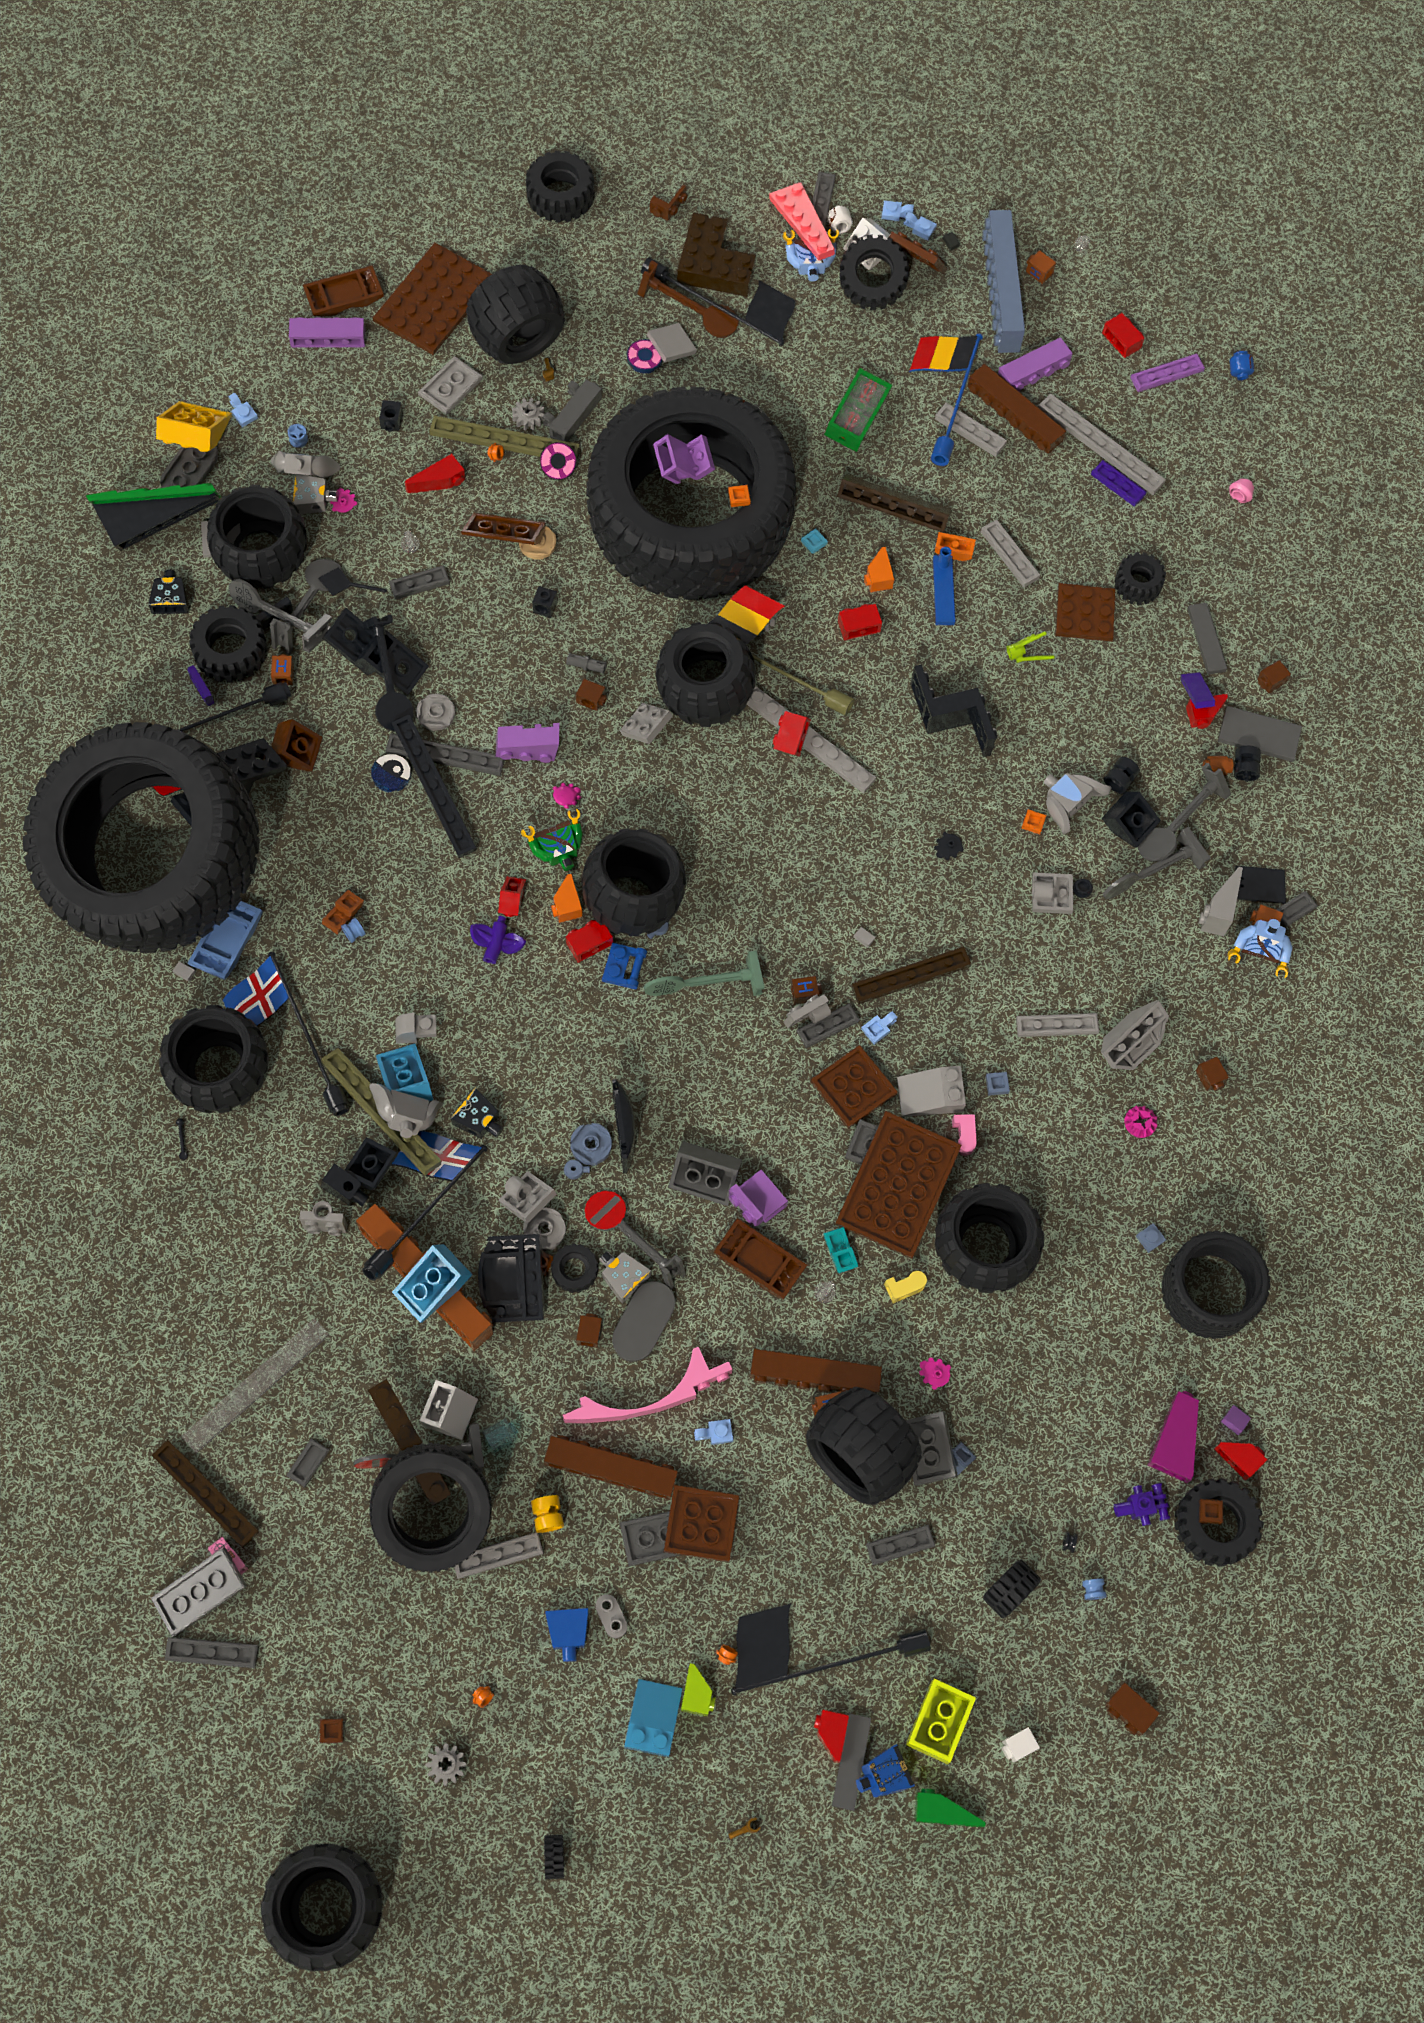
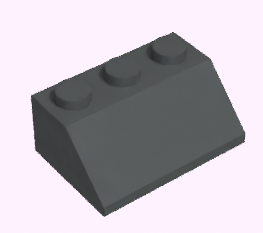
(704, 1173)

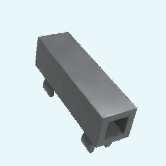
(575, 411)

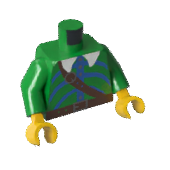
(557, 843)

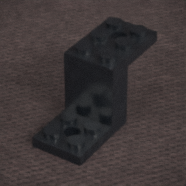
(953, 710)
(245, 765)

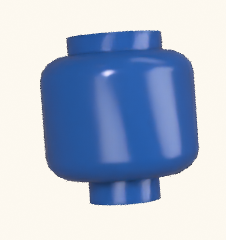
(1241, 365)

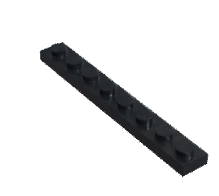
(434, 786)

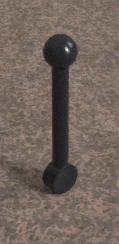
(183, 1155)

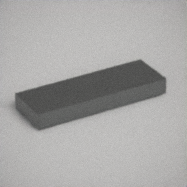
(419, 582)
(829, 1026)
(900, 1545)

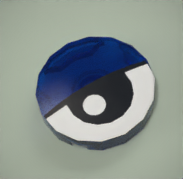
(391, 773)

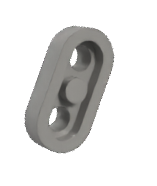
(611, 1616)

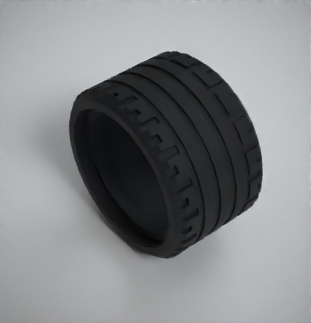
(1239, 1254)

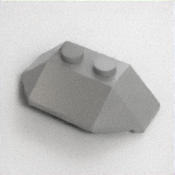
(1135, 1036)

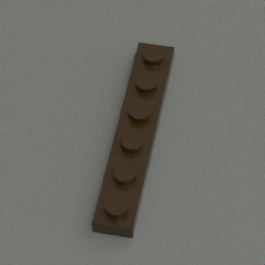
(911, 975)
(406, 1437)
(205, 1493)

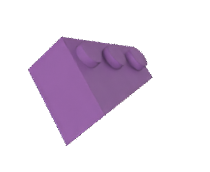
(529, 743)

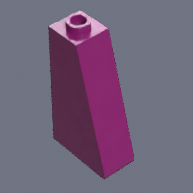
(1177, 1439)

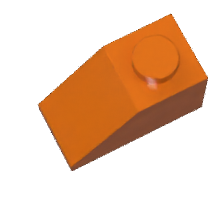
(879, 573)
(566, 901)

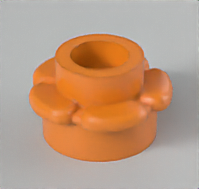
(495, 452)
(727, 1654)
(482, 1696)

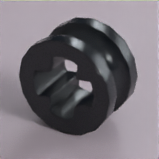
(1069, 1542)

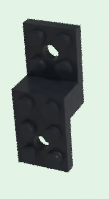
(364, 651)

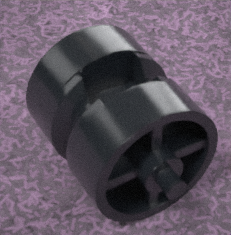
(1247, 763)

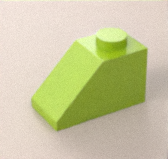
(697, 1694)

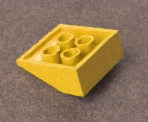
(192, 426)

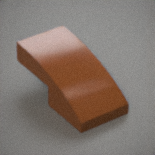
(343, 912)

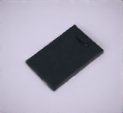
(1262, 885)

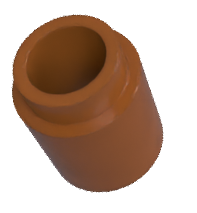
(1221, 762)

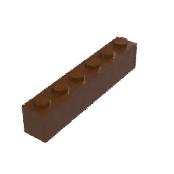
(1016, 409)
(813, 1372)
(610, 1467)

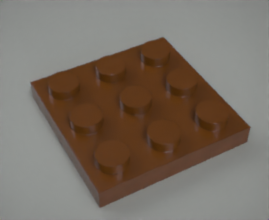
(919, 252)
(1085, 612)
(853, 1086)
(701, 1523)

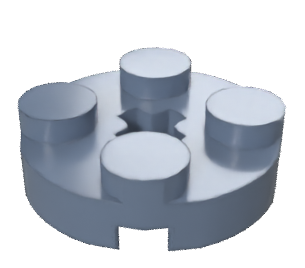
(588, 1133)

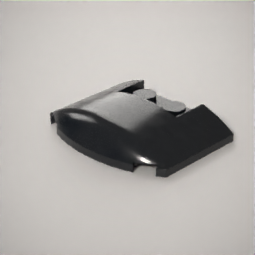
(625, 1124)
(512, 1278)

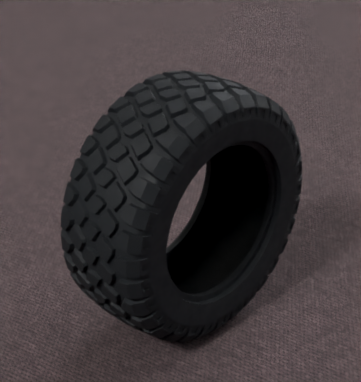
(683, 558)
(84, 791)

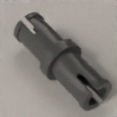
(586, 663)

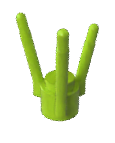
(1016, 650)

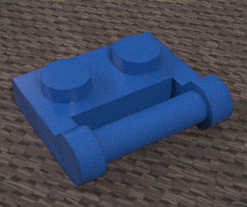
(617, 965)

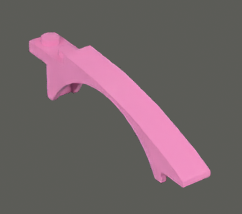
(696, 1377)

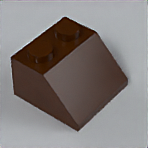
(296, 745)

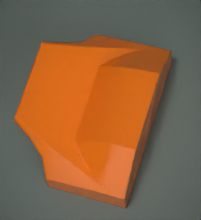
(961, 547)

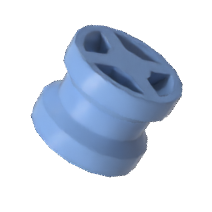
(300, 432)
(353, 930)
(1094, 1589)

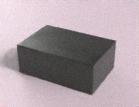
(951, 241)

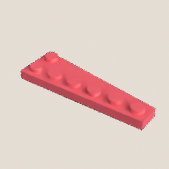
(800, 214)

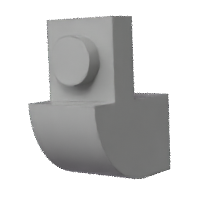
(412, 1027)

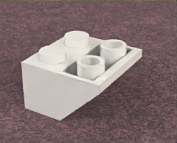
(865, 228)
(448, 1410)

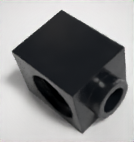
(390, 409)
(544, 602)

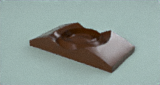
(343, 291)
(760, 1259)

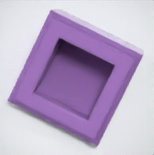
(1235, 1420)

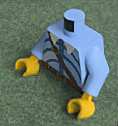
(804, 260)
(1264, 941)

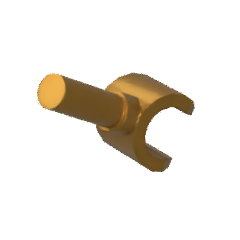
(548, 373)
(744, 1829)

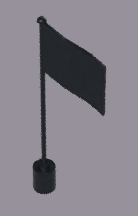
(766, 313)
(765, 1649)

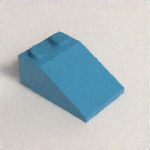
(404, 1072)
(431, 1282)
(653, 1718)

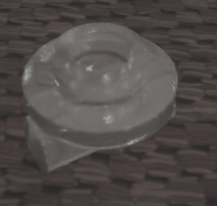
(1082, 244)
(410, 542)
(825, 1292)

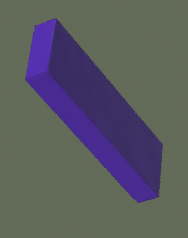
(1118, 483)
(1197, 690)

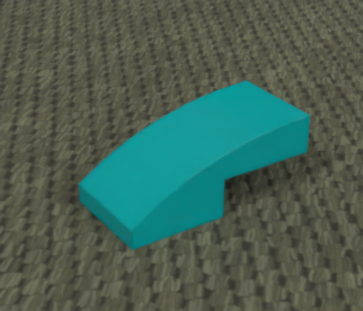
(840, 1250)

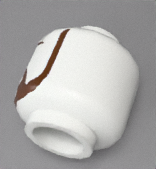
(840, 219)

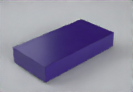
(200, 685)

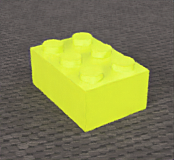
(940, 1721)

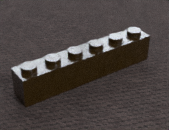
(894, 503)

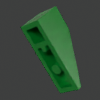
(940, 1810)

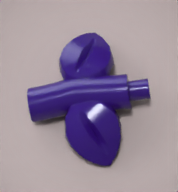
(496, 939)

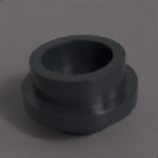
(1082, 888)

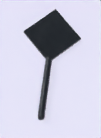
(336, 582)

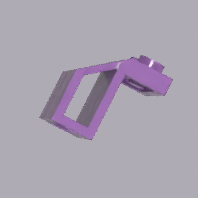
(683, 459)
(758, 1199)

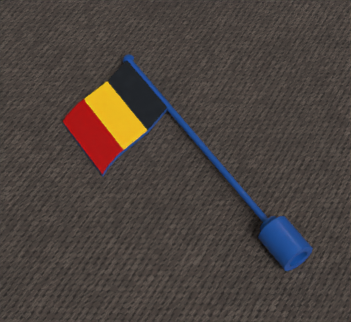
(946, 355)

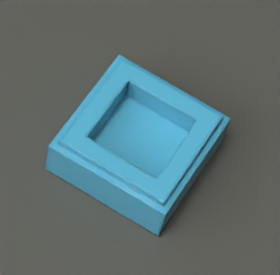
(814, 541)

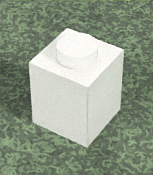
(1019, 1745)

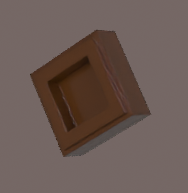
(1210, 1511)
(331, 1730)

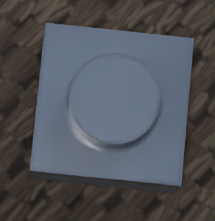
(997, 1083)
(1150, 1238)

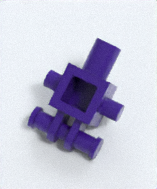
(1143, 1505)

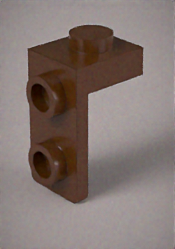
(665, 210)

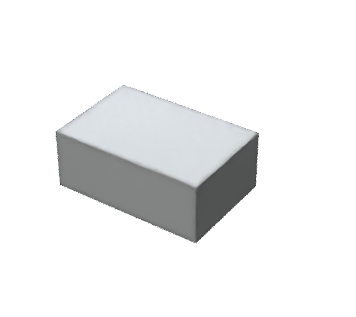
(864, 937)
(183, 971)

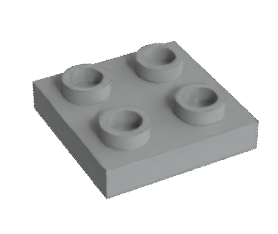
(646, 723)
(1052, 893)
(815, 1008)
(526, 1196)
(331, 1223)

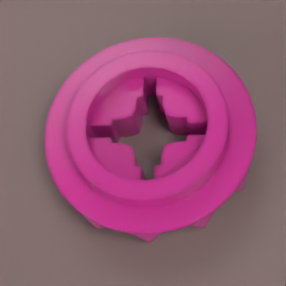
(1136, 1129)

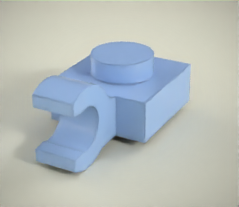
(894, 210)
(921, 227)
(242, 412)
(878, 1028)
(717, 1432)

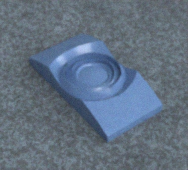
(221, 948)

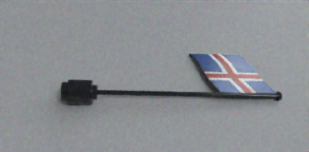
(260, 998)
(455, 1161)

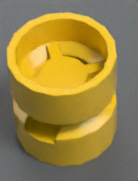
(547, 1514)

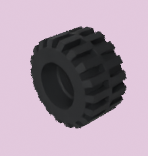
(1139, 591)
(1011, 1588)

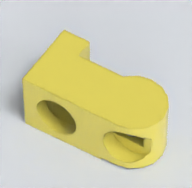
(907, 1287)

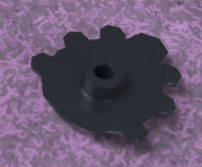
(948, 846)

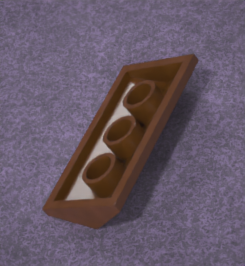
(504, 528)

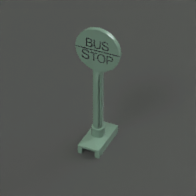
(672, 984)

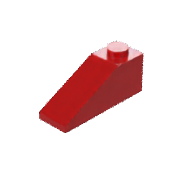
(438, 476)

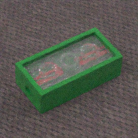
(858, 410)

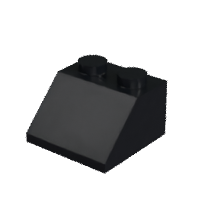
(1131, 818)
(370, 1163)

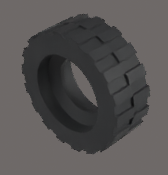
(574, 1284)

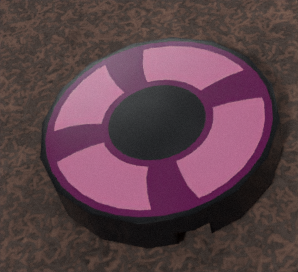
(558, 461)

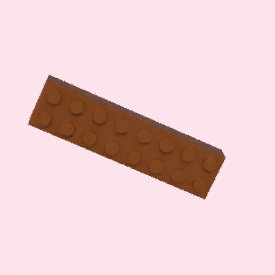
(457, 1310)

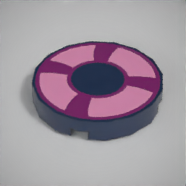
(643, 356)

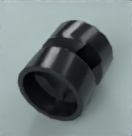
(1122, 775)

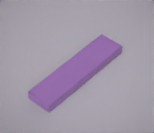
(1167, 372)

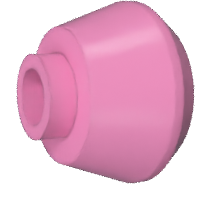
(1242, 490)

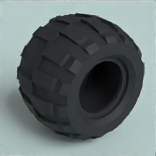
(516, 304)
(257, 511)
(710, 700)
(636, 856)
(204, 1030)
(999, 1207)
(864, 1445)
(282, 1899)

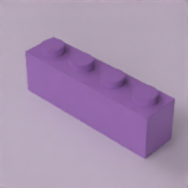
(327, 332)
(1036, 364)

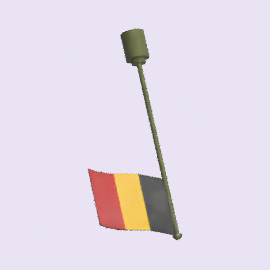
(748, 615)

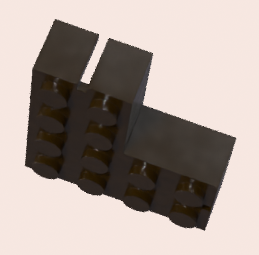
(708, 264)

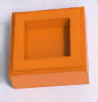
(739, 495)
(1034, 821)

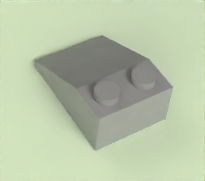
(1220, 911)
(932, 1092)

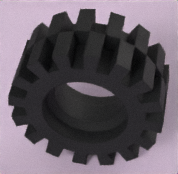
(554, 1856)

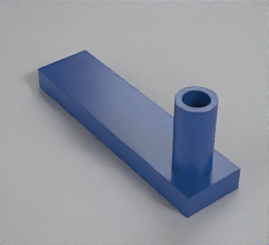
(943, 588)

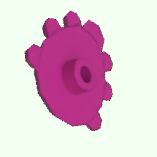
(345, 501)
(566, 795)
(935, 1372)

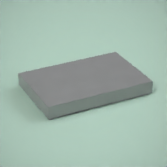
(450, 385)

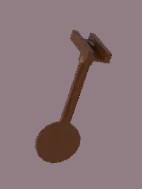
(714, 320)

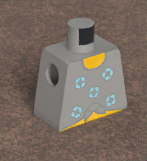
(311, 494)
(623, 1274)

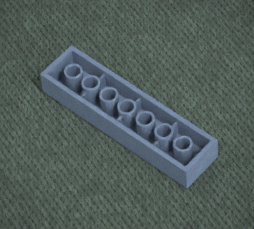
(1004, 281)

